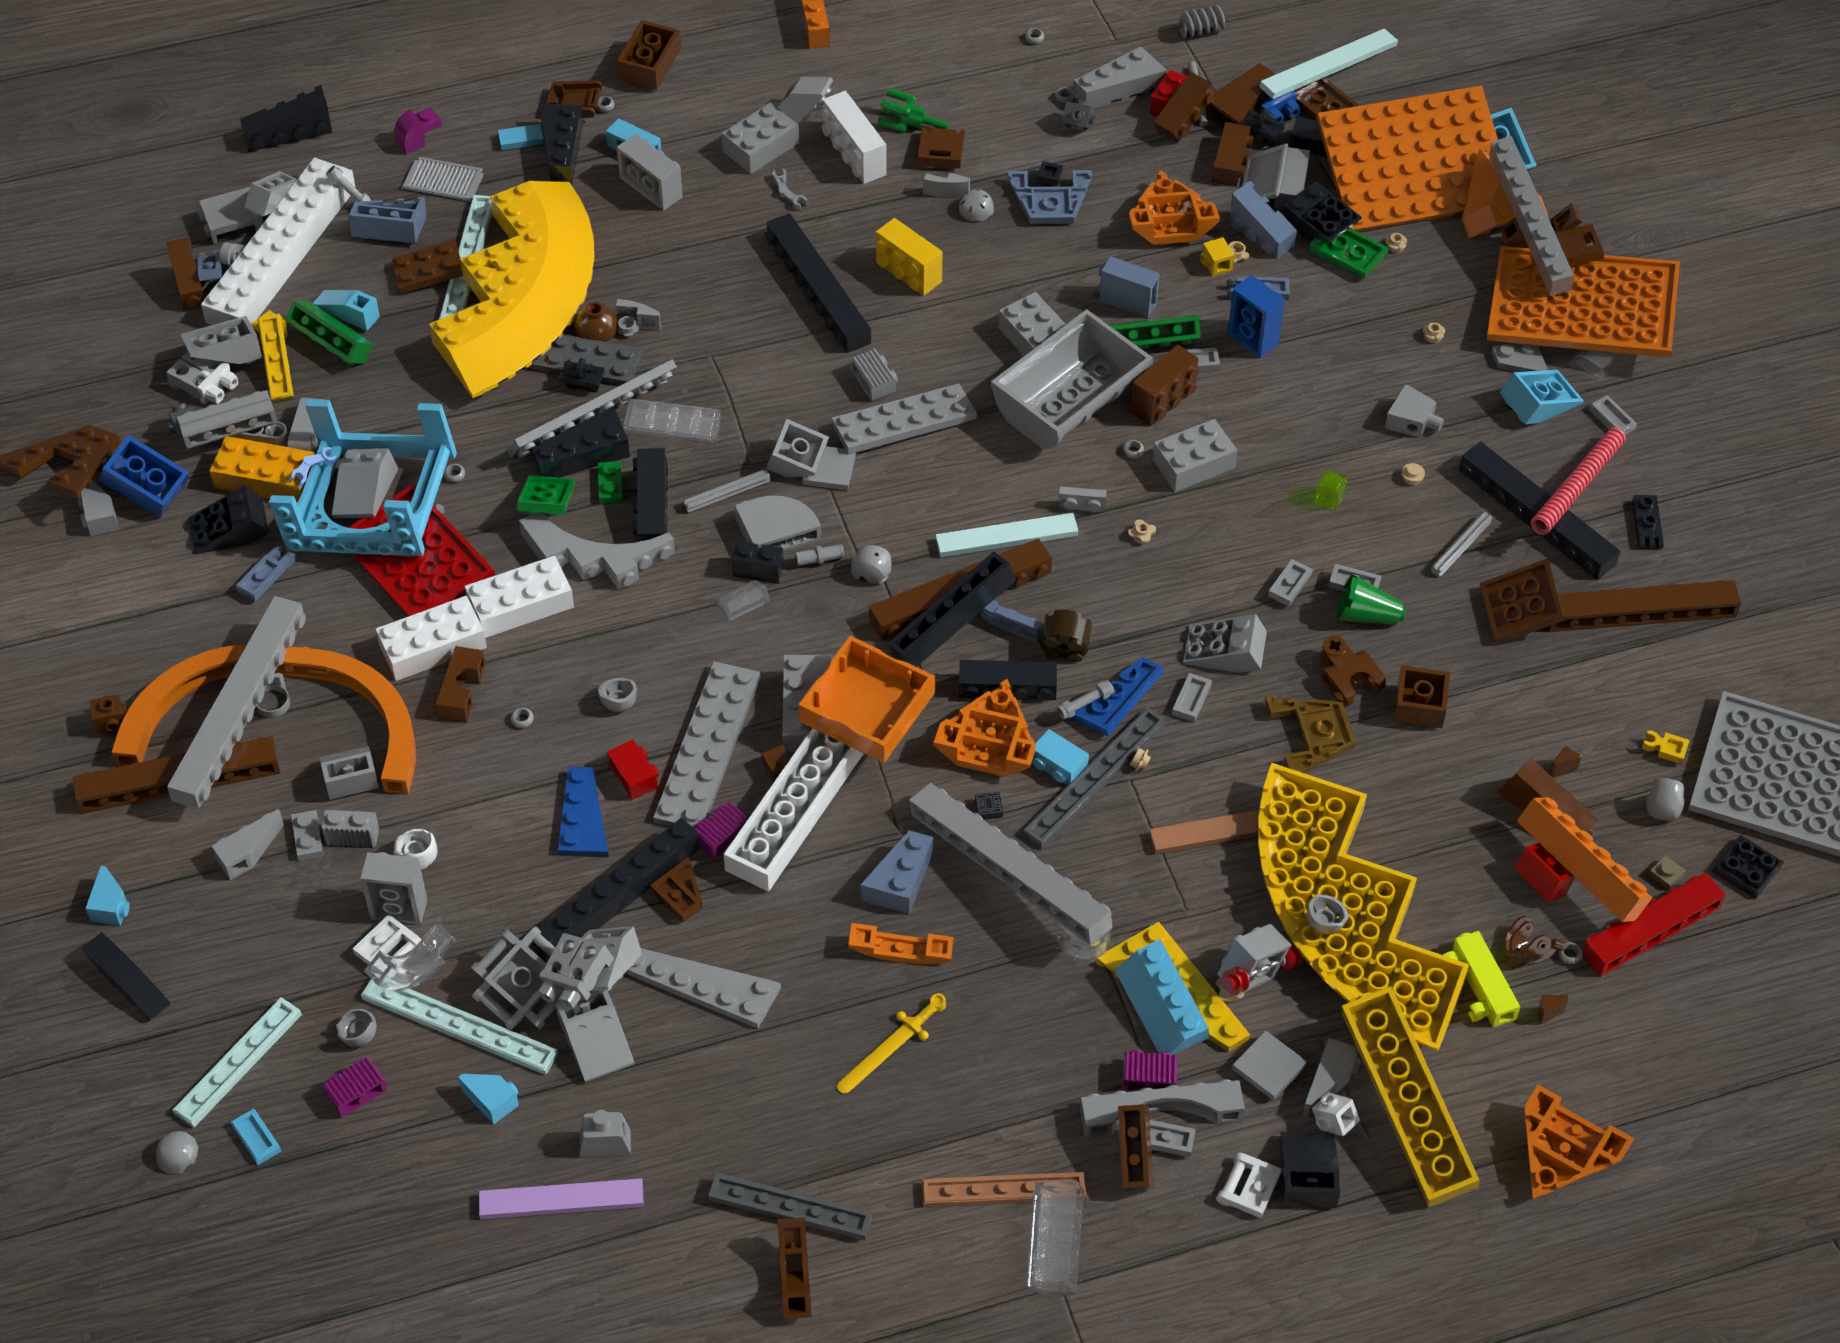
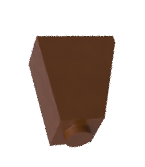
(185, 273)

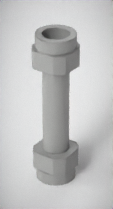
(335, 175)
(1103, 690)

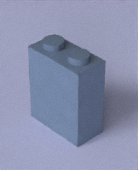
(1128, 286)

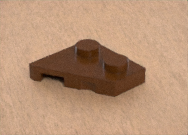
(679, 891)

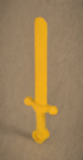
(911, 1026)

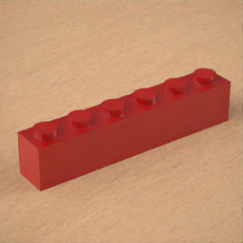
(1655, 924)

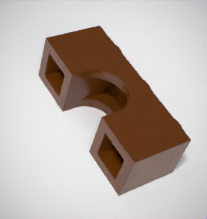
(463, 667)

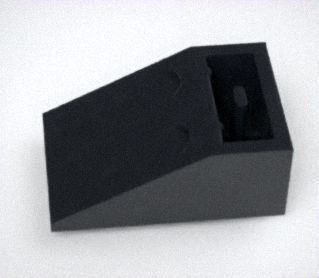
(1319, 214)
(229, 522)
(1309, 1170)

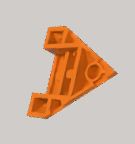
(1486, 200)
(1172, 213)
(988, 735)
(1566, 1145)

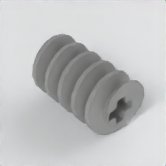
(1201, 20)

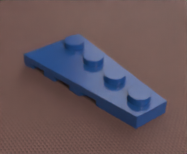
(1128, 690)
(581, 821)

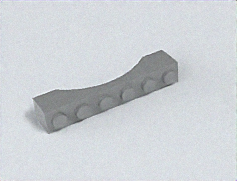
(1214, 1101)

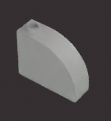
(777, 522)

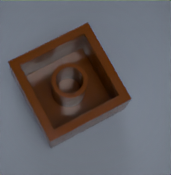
(1421, 696)

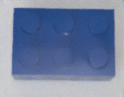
(1255, 316)
(144, 476)

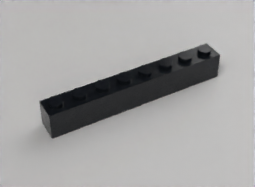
(818, 283)
(1525, 499)
(622, 885)

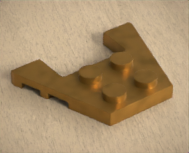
(1322, 726)

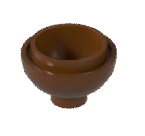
(596, 322)

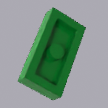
(610, 482)

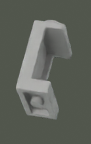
(227, 213)

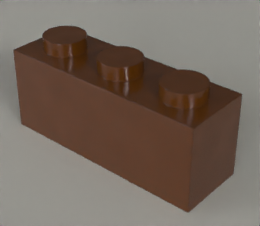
(1185, 107)
(1232, 154)
(1135, 1147)

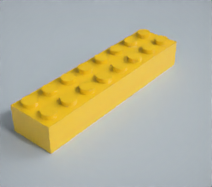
(1410, 1097)

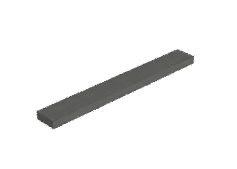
(1094, 778)

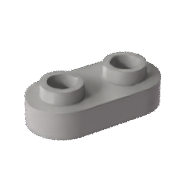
(230, 252)

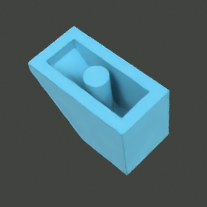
(107, 900)
(490, 1094)

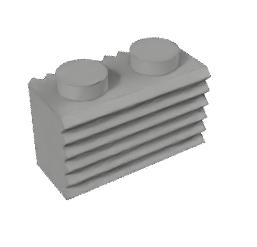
(873, 374)
(350, 828)

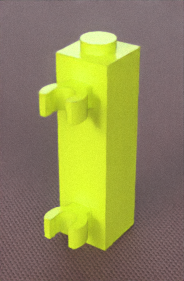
(1486, 981)

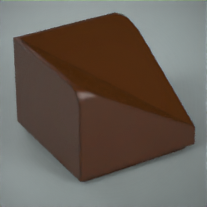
(775, 761)

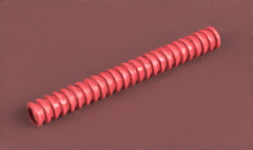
(1578, 481)

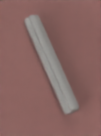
(726, 490)
(1461, 544)

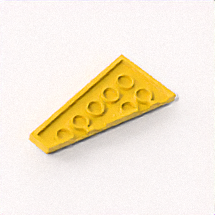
(1223, 1025)

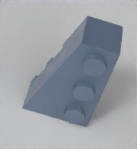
(388, 221)
(1259, 222)
(899, 874)

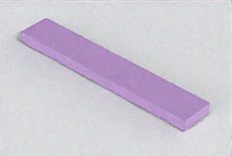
(561, 1199)

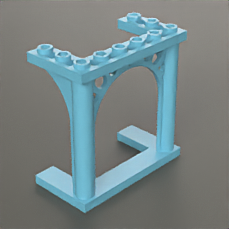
(405, 519)

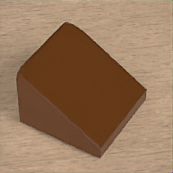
(1565, 762)
(1551, 1006)

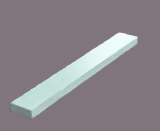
(1328, 63)
(471, 242)
(463, 1026)

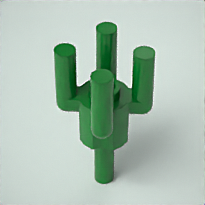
(908, 114)

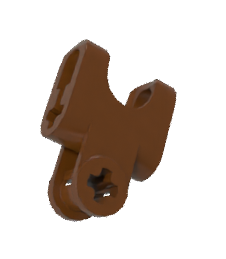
(1346, 668)

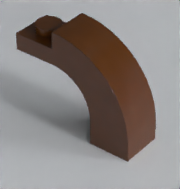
(1564, 220)
(794, 1268)

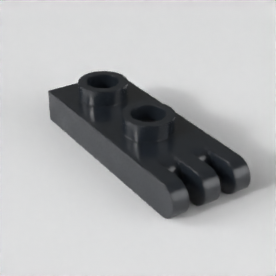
(1647, 521)

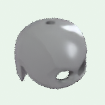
(872, 568)
(1665, 799)

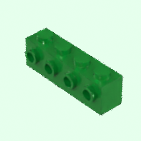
(1160, 330)
(329, 332)

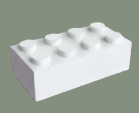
(854, 137)
(520, 596)
(430, 637)

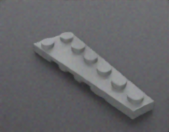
(719, 989)

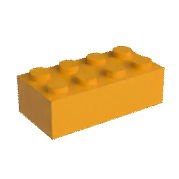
(259, 466)

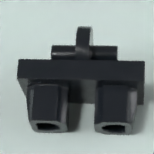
(1263, 126)
(581, 374)

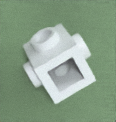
(1335, 1114)

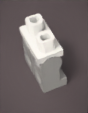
(202, 378)

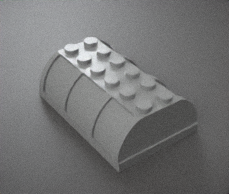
(1068, 379)

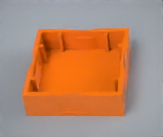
(867, 699)

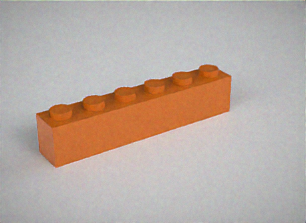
(1585, 859)

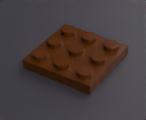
(1522, 601)

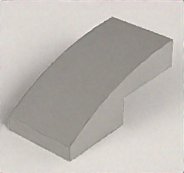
(951, 187)
(645, 316)

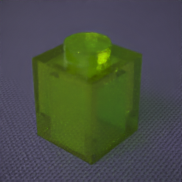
(1331, 489)

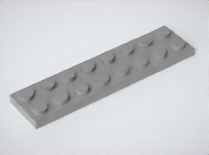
(619, 396)
(707, 745)

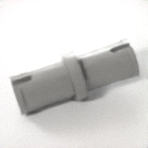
(819, 555)

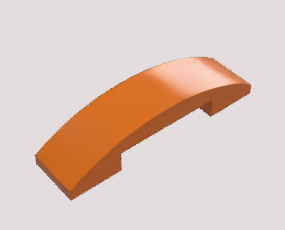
(899, 947)

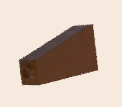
(1239, 97)
(1534, 782)

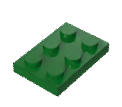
(1351, 252)
(546, 495)

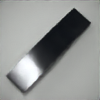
(125, 976)

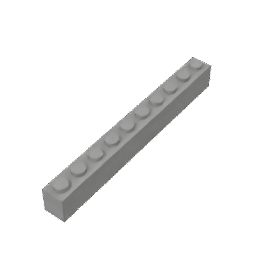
(236, 703)
(1011, 863)

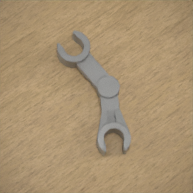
(780, 181)

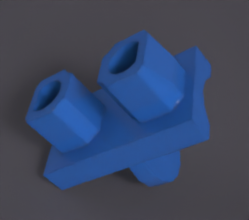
(1281, 105)

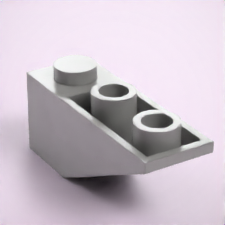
(98, 510)
(245, 847)

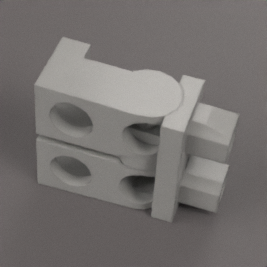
(573, 969)

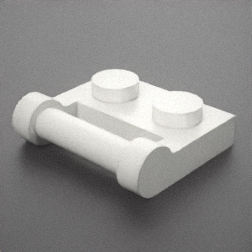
(385, 938)
(1257, 1188)

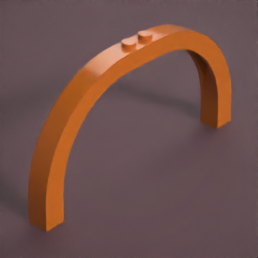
(298, 662)

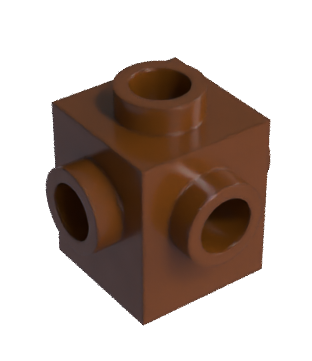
(107, 713)

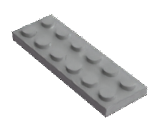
(904, 418)

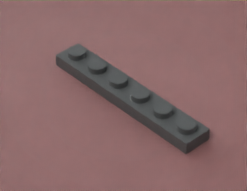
(788, 1204)

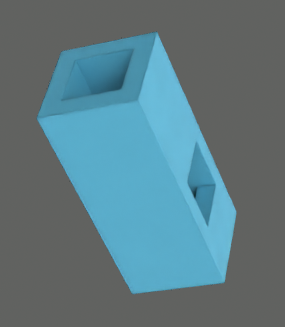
(621, 131)

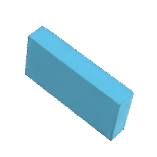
(520, 137)
(255, 1136)

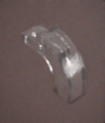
(415, 966)

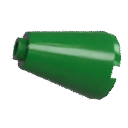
(1368, 604)

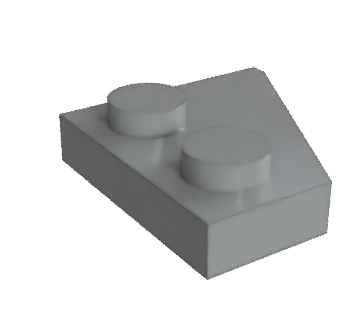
(1518, 357)

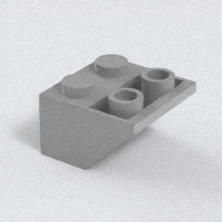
(804, 97)
(349, 772)

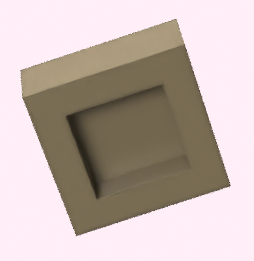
(1667, 872)

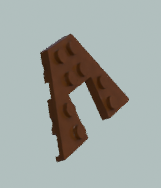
(84, 446)

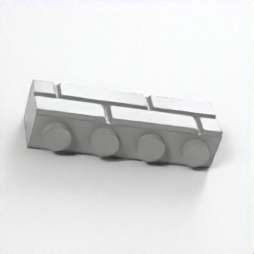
(227, 419)

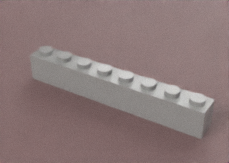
(1531, 216)

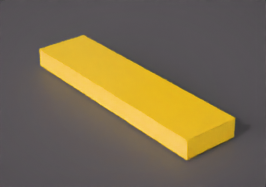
(275, 357)

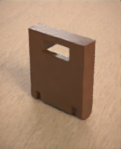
(577, 93)
(941, 142)
(1575, 242)

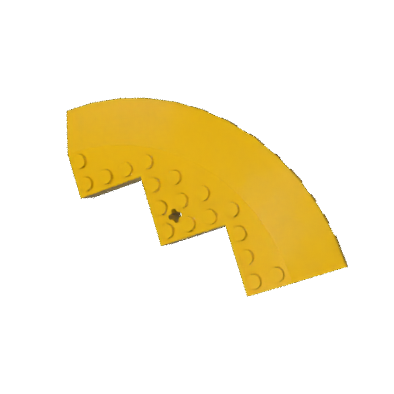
(524, 285)
(1303, 853)

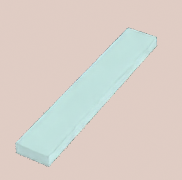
(1006, 535)
(237, 1062)

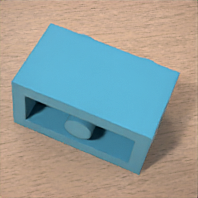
(1059, 757)

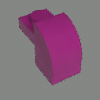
(412, 126)

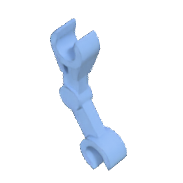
(308, 461)

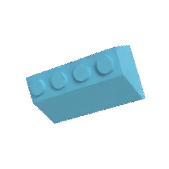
(1162, 999)

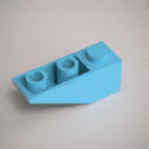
(349, 306)

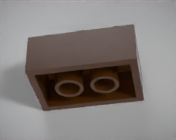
(648, 54)
(1164, 385)

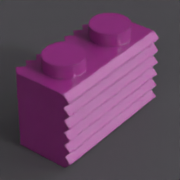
(720, 829)
(1148, 1070)
(354, 1086)

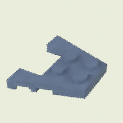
(1050, 204)

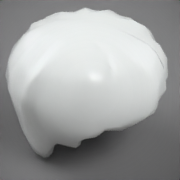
(418, 844)

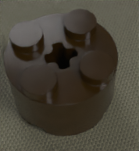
(1065, 635)

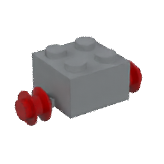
(1256, 959)

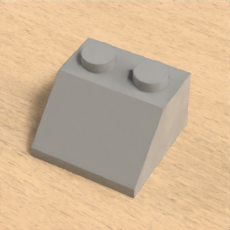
(797, 451)

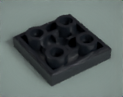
(1748, 867)

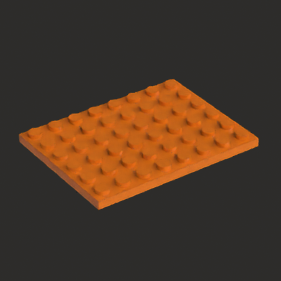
(1407, 155)
(1611, 308)

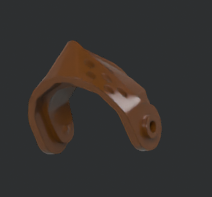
(1536, 951)

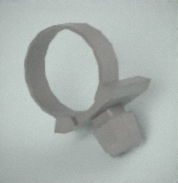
(279, 685)

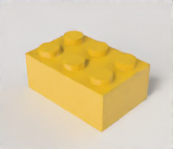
(908, 256)

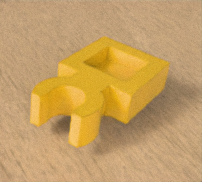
(1670, 747)

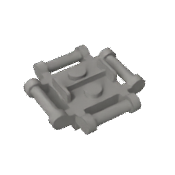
(515, 978)

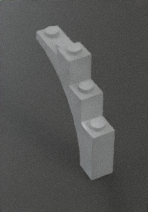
(591, 558)

